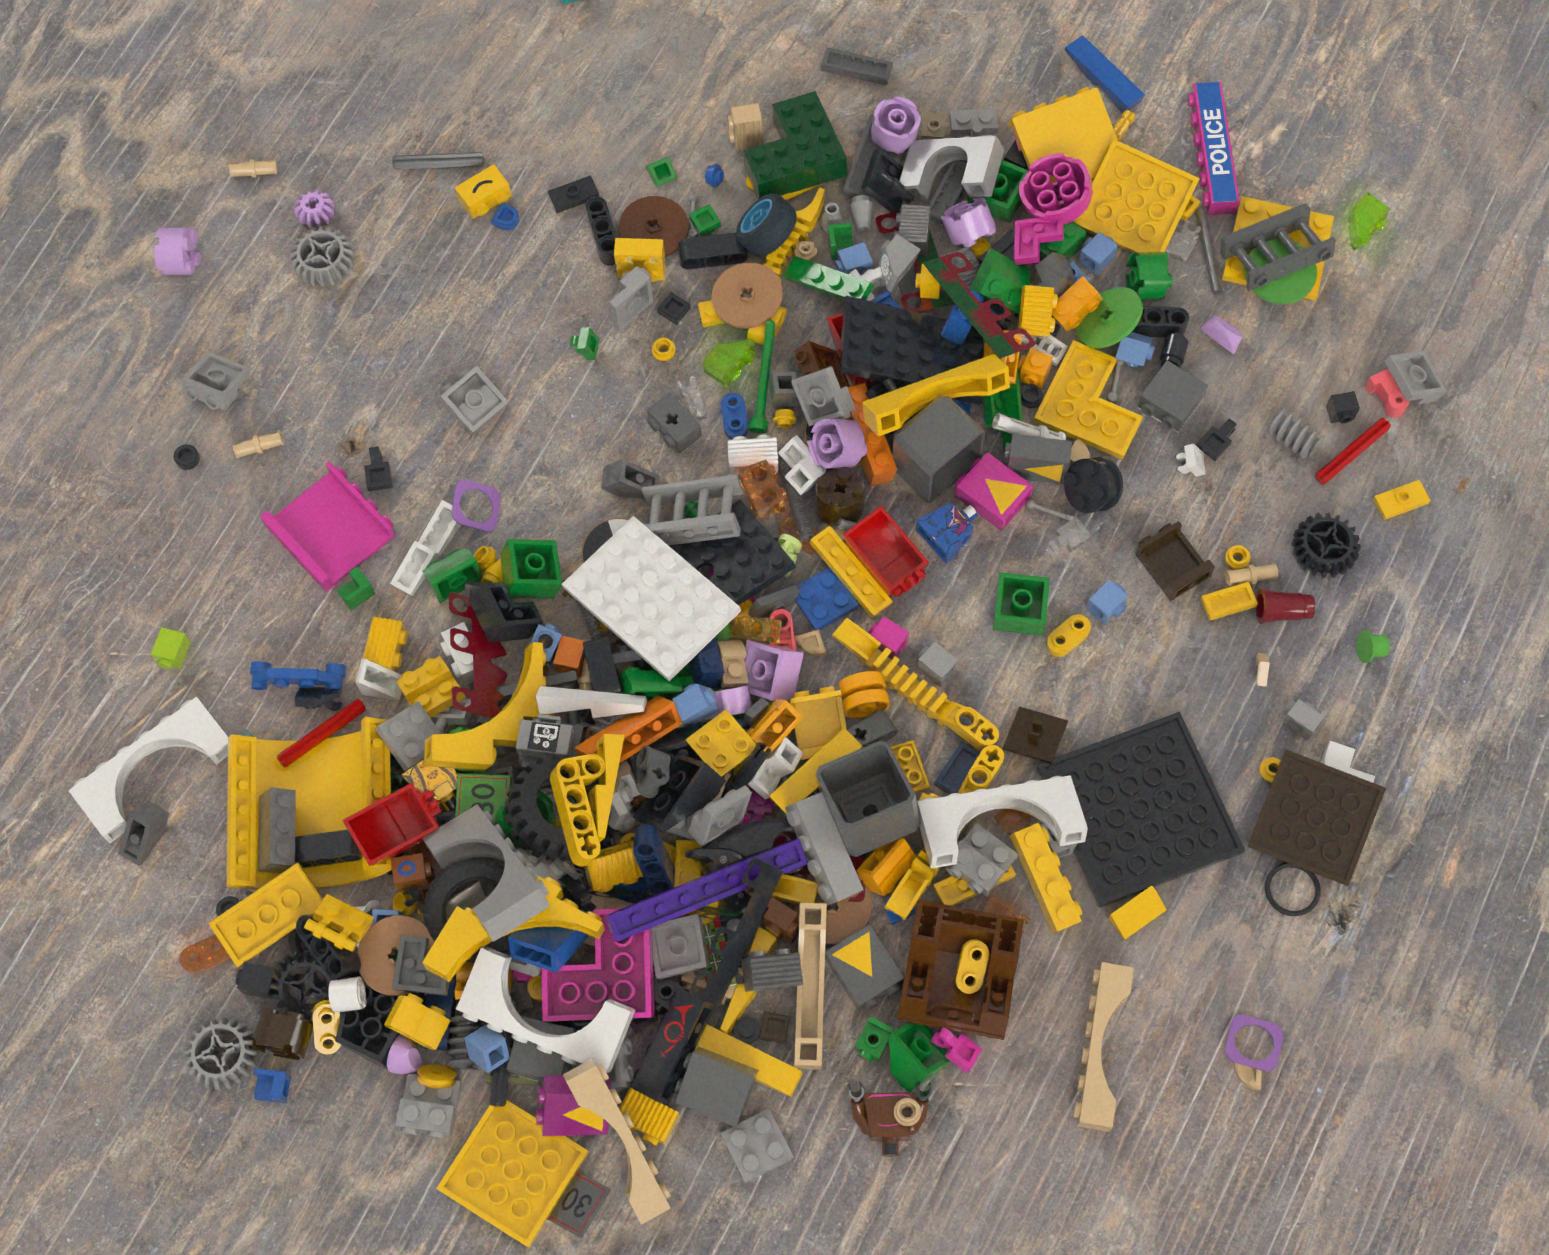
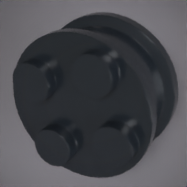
(1093, 484)

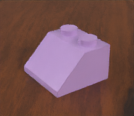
(772, 670)

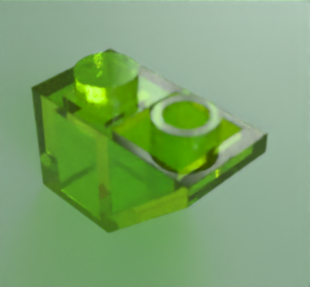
(1366, 218)
(728, 360)

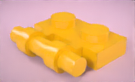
(342, 918)

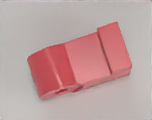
(1388, 392)

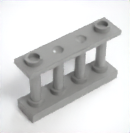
(703, 526)

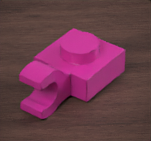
(960, 1048)

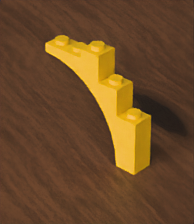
(475, 747)
(465, 935)

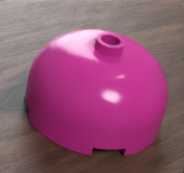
(1062, 199)

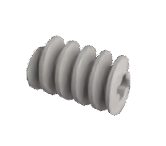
(1295, 434)

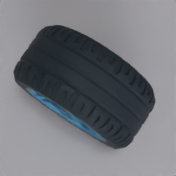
(766, 225)

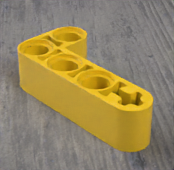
(581, 810)

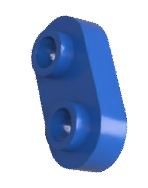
(733, 415)

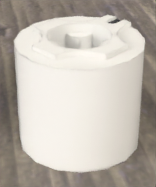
(347, 994)

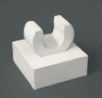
(1194, 460)

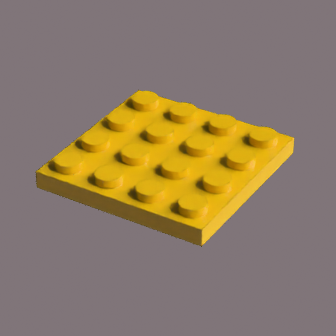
(1137, 199)
(1253, 211)
(512, 1172)

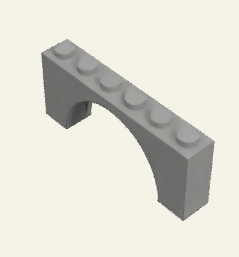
(517, 893)

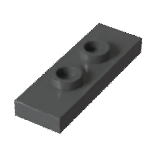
(856, 66)
(948, 191)

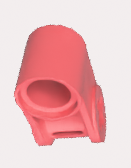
(787, 636)

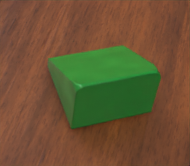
(661, 171)

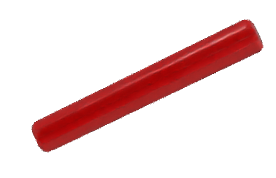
(1352, 451)
(321, 733)

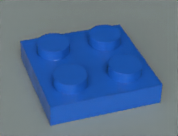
(824, 599)

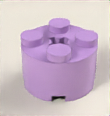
(895, 124)
(968, 222)
(176, 250)
(837, 443)

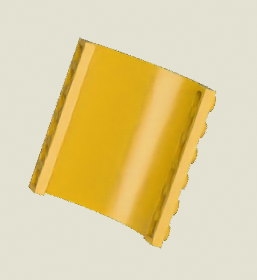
(329, 784)

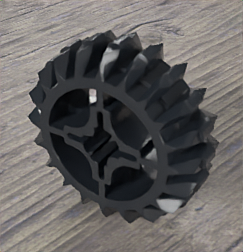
(1346, 550)
(297, 983)

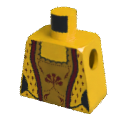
(438, 779)

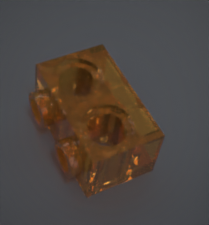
(758, 491)

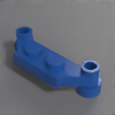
(306, 678)

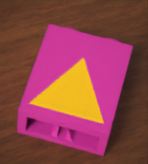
(993, 490)

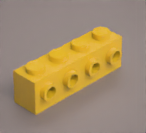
(1045, 877)

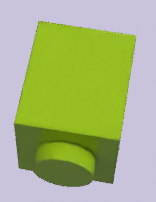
(170, 648)

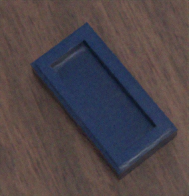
(956, 769)

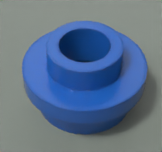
(714, 175)

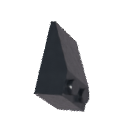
(688, 790)

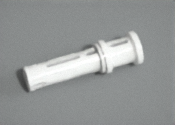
(1018, 427)

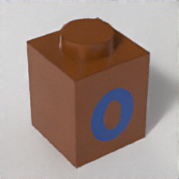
(411, 871)

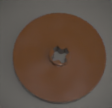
(654, 211)

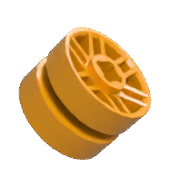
(863, 694)

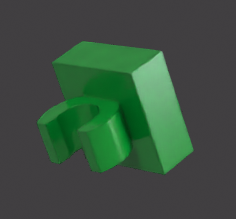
(705, 220)
(586, 343)

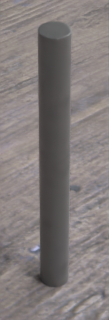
(1209, 251)

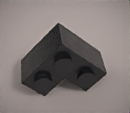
(501, 617)

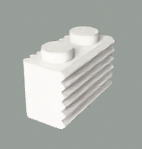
(746, 452)

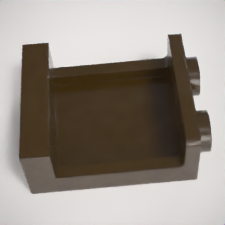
(1173, 561)

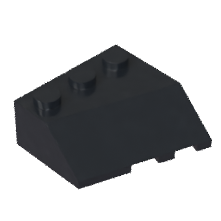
(364, 1029)

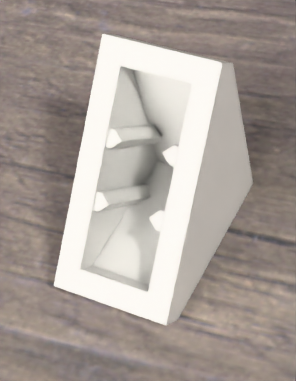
(378, 681)

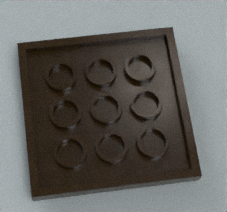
(1316, 817)

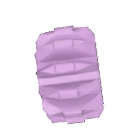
(314, 209)

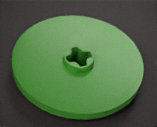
(1288, 288)
(1112, 319)

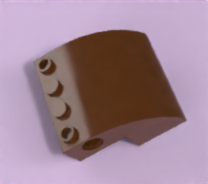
(929, 981)

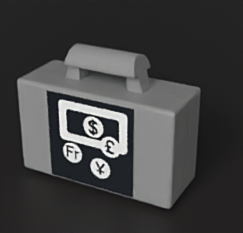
(544, 738)

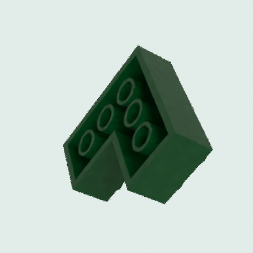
(804, 154)

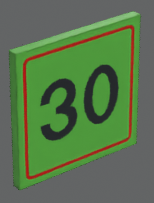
(481, 790)

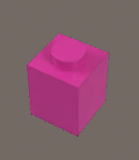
(890, 636)

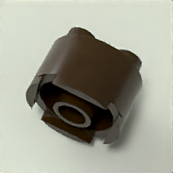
(839, 496)
(282, 1034)

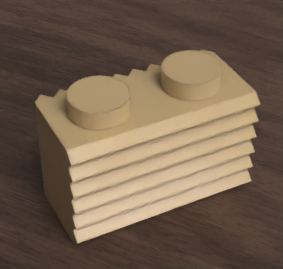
(745, 126)

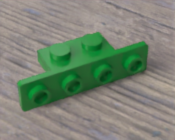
(1006, 403)

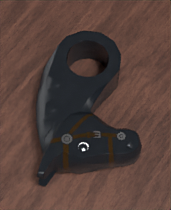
(738, 845)

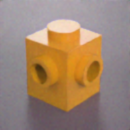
(1035, 367)

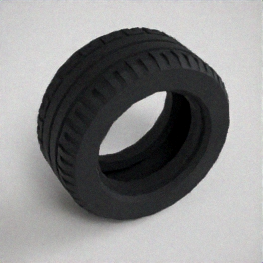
(447, 882)

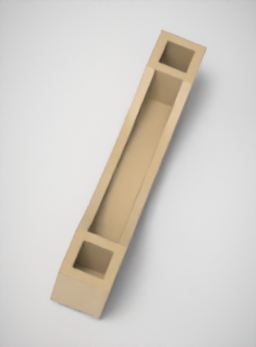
(810, 994)
(592, 1093)
(1097, 1102)

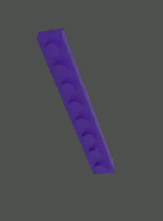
(700, 892)

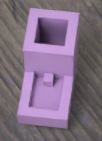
(734, 700)

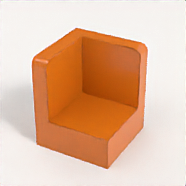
(569, 655)

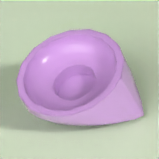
(1223, 333)
(403, 1056)

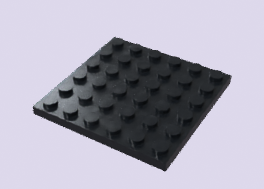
(1145, 809)

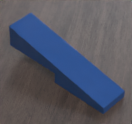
(1105, 73)

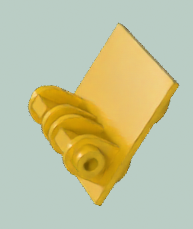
(722, 743)

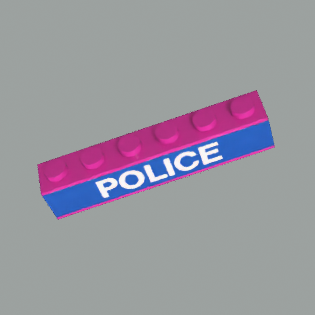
(1214, 148)

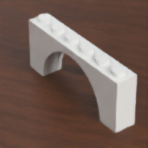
(102, 790)
(1048, 800)
(489, 1000)

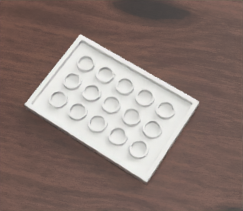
(651, 598)

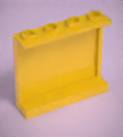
(1069, 126)

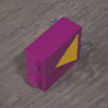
(561, 1113)

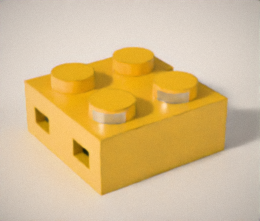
(641, 253)

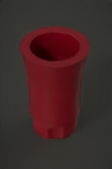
(1283, 606)

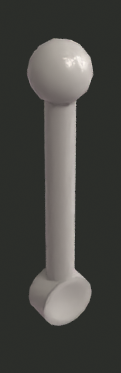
(692, 231)
(1112, 397)
(1030, 504)

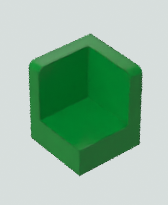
(839, 238)
(356, 590)

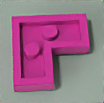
(1031, 233)

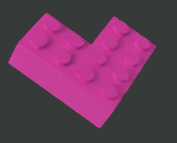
(620, 974)

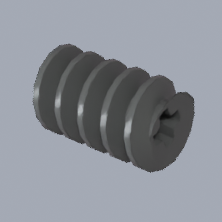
(460, 1053)

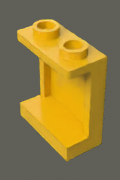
(821, 719)

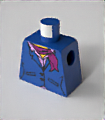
(947, 529)

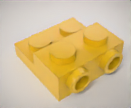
(430, 686)

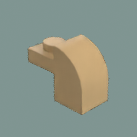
(733, 656)

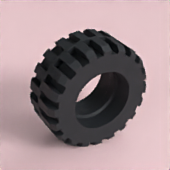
(524, 814)

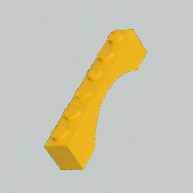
(894, 408)

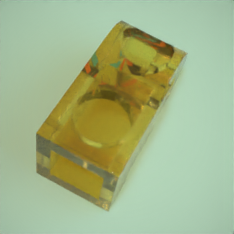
(757, 629)

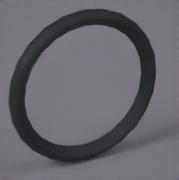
(1284, 911)

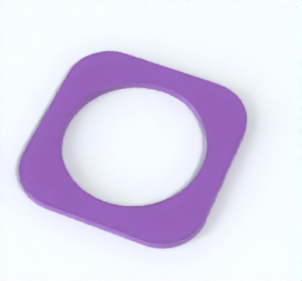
(460, 518)
(1233, 1054)

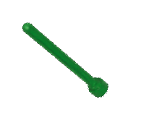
(759, 421)

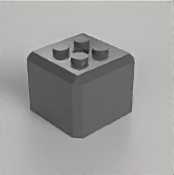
(937, 447)
(868, 782)

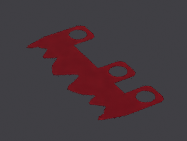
(486, 674)

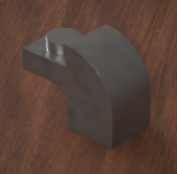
(1055, 273)
(782, 390)

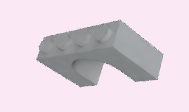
(930, 155)

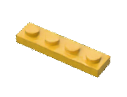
(850, 572)

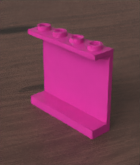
(330, 528)

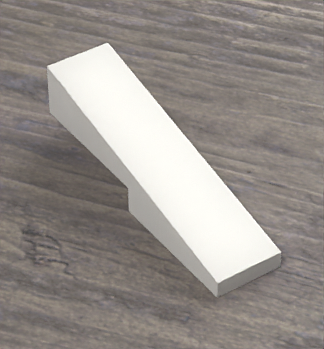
(427, 550)
(601, 703)

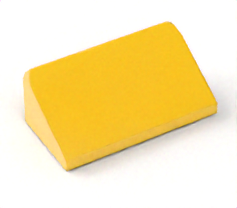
(1137, 912)

